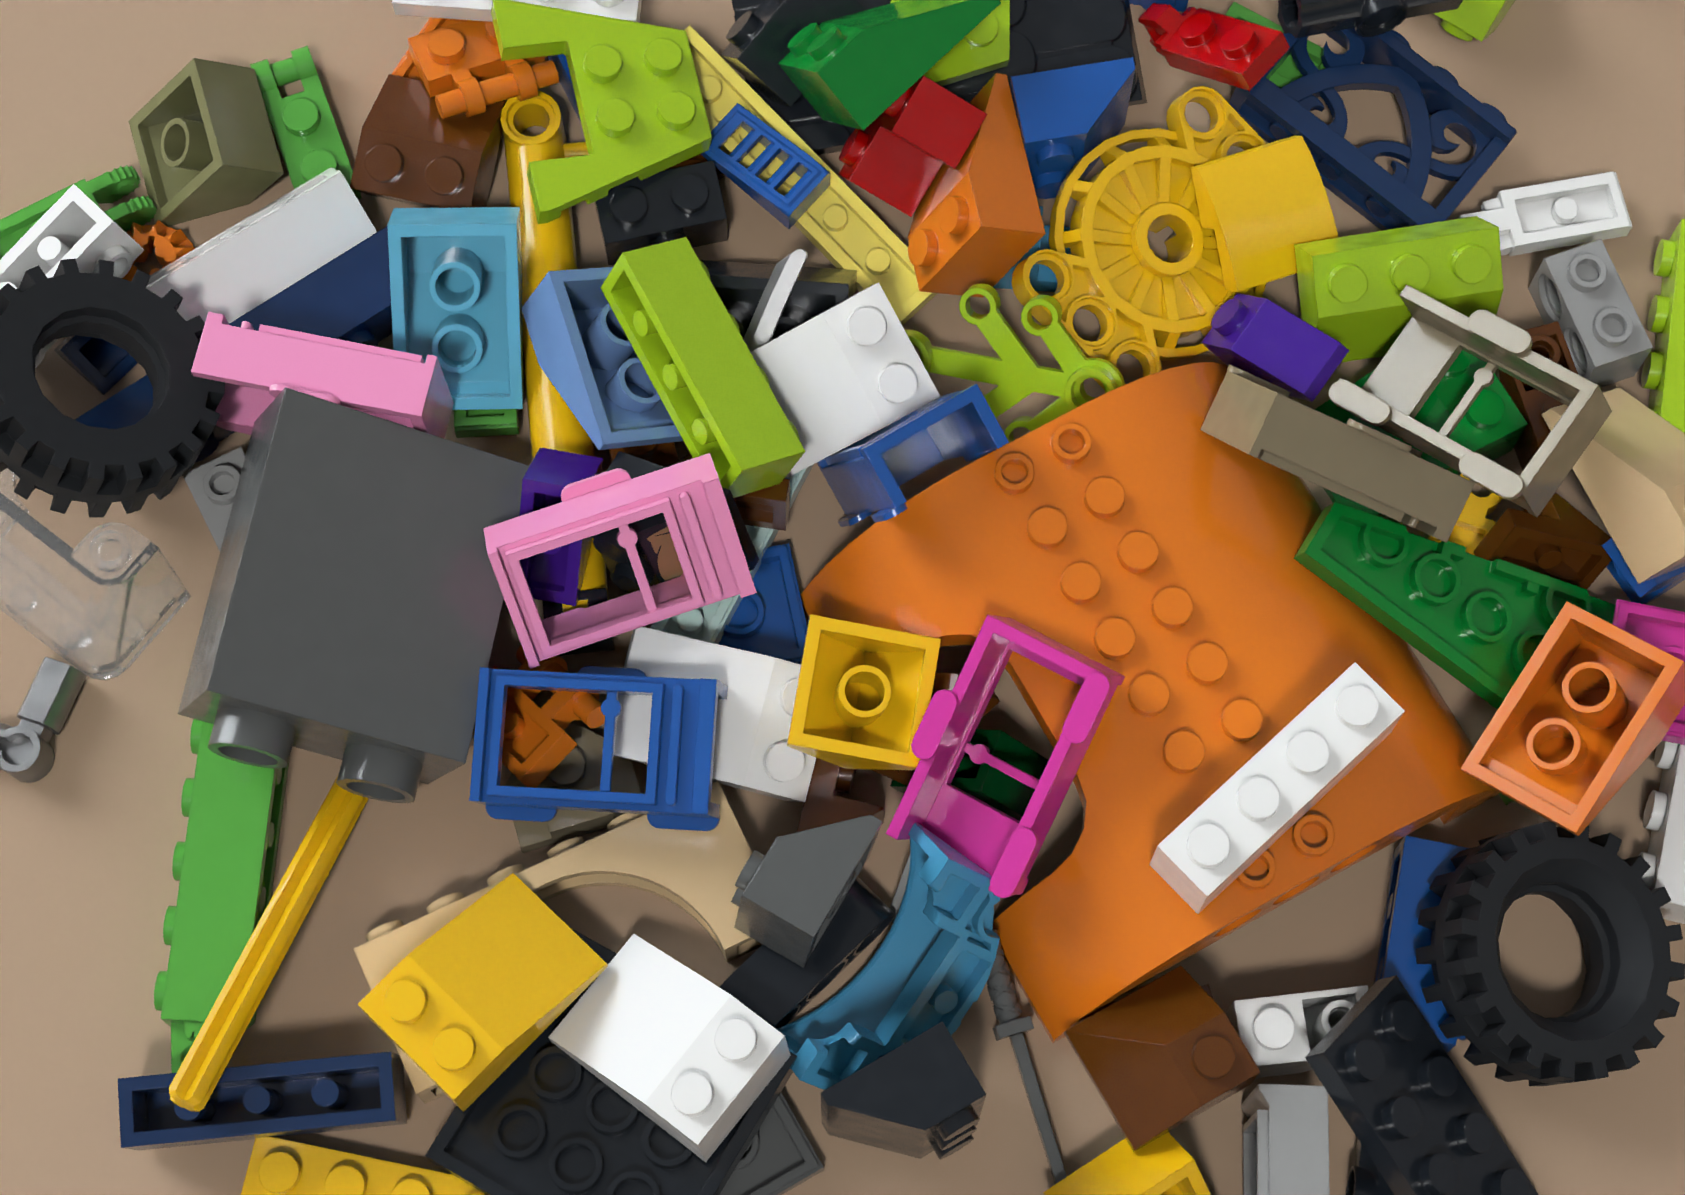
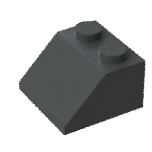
(801, 884)

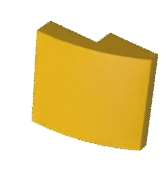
(1261, 208)

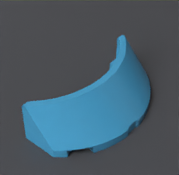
(919, 976)

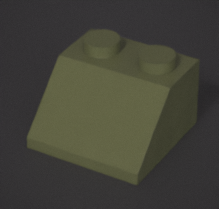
(205, 142)

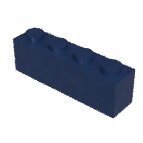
(267, 1102)

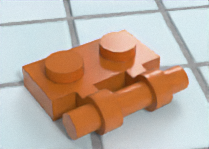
(466, 70)
(536, 735)

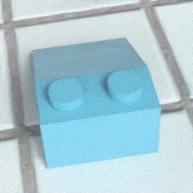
(461, 298)

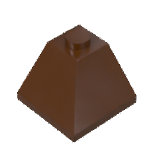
(1162, 1056)

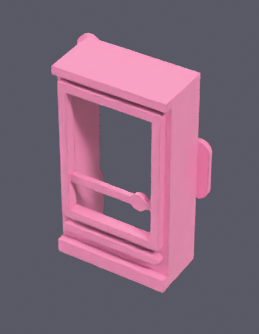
(348, 373)
(699, 528)

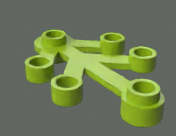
(1016, 369)

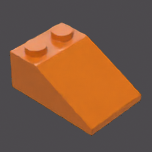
(981, 213)
(1579, 719)

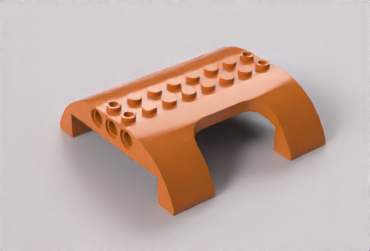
(1182, 576)

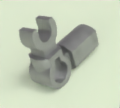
(26, 747)

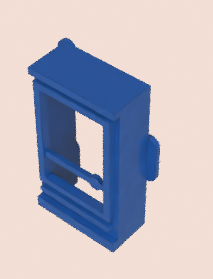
(872, 469)
(677, 753)

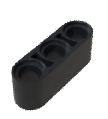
(782, 989)

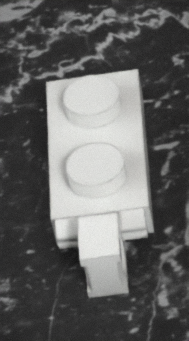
(1557, 214)

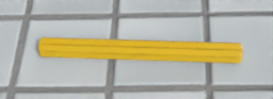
(265, 950)

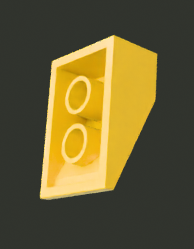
(482, 989)

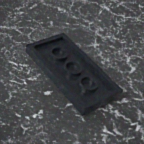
(1412, 1101)

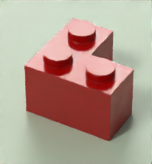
(910, 143)

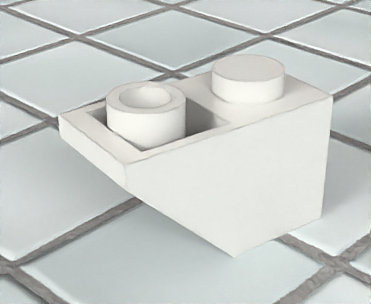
(1287, 1027)

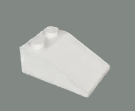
(845, 374)
(749, 723)
(672, 1045)

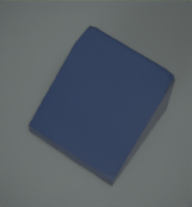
(96, 360)

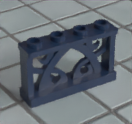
(1420, 91)

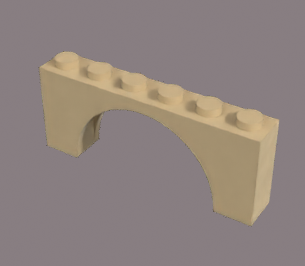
(679, 865)

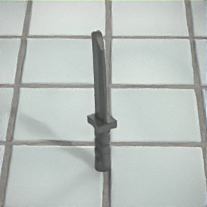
(1013, 1026)

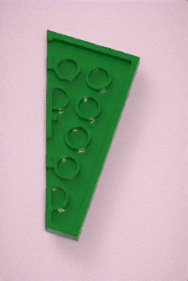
(1451, 606)

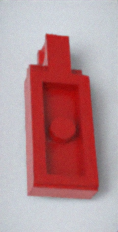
(1214, 44)

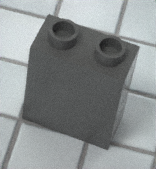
(352, 598)

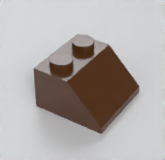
(421, 158)

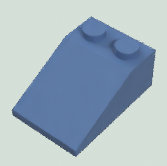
(594, 362)

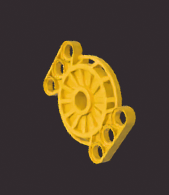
(1110, 254)

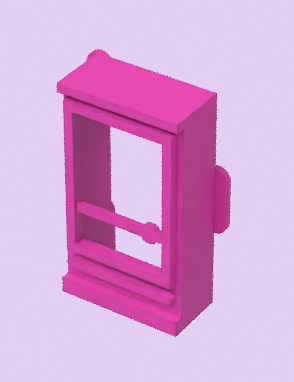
(970, 826)

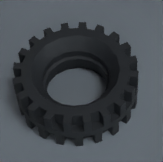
(97, 462)
(1621, 940)

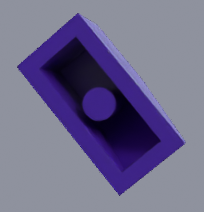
(1274, 345)
(560, 571)

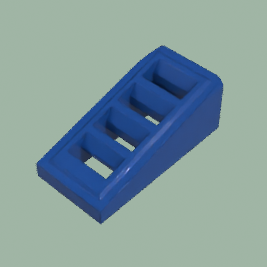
(802, 195)

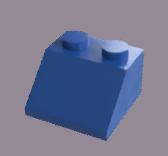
(1068, 115)

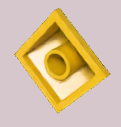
(862, 694)

